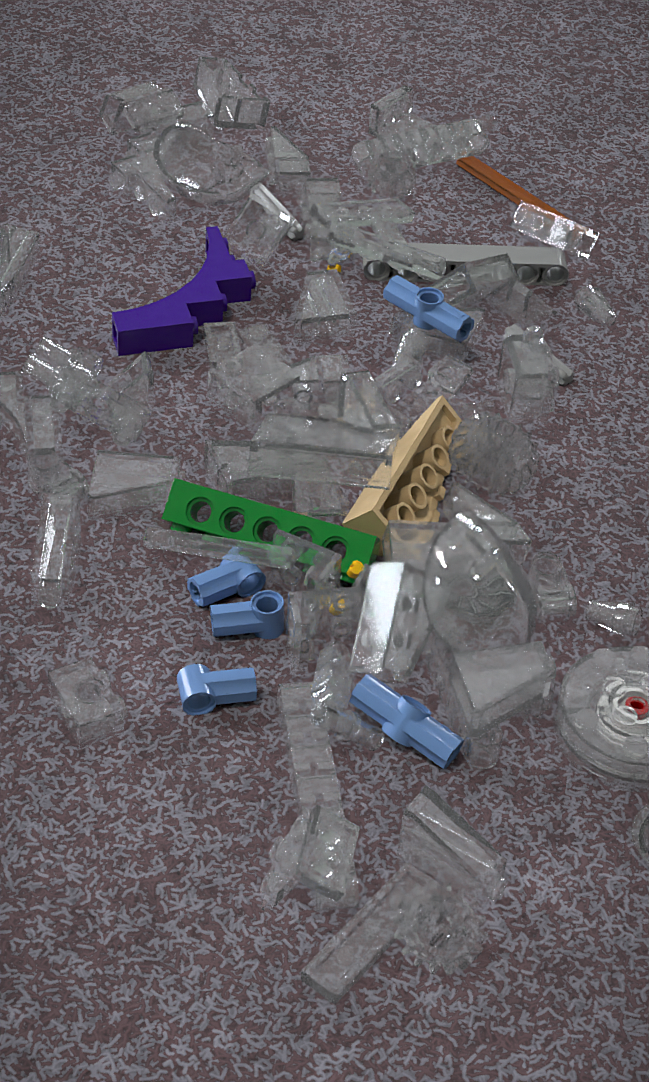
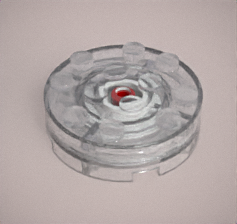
(605, 716)

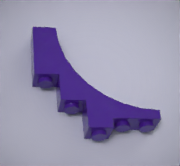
(176, 318)

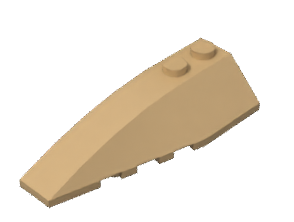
(415, 477)

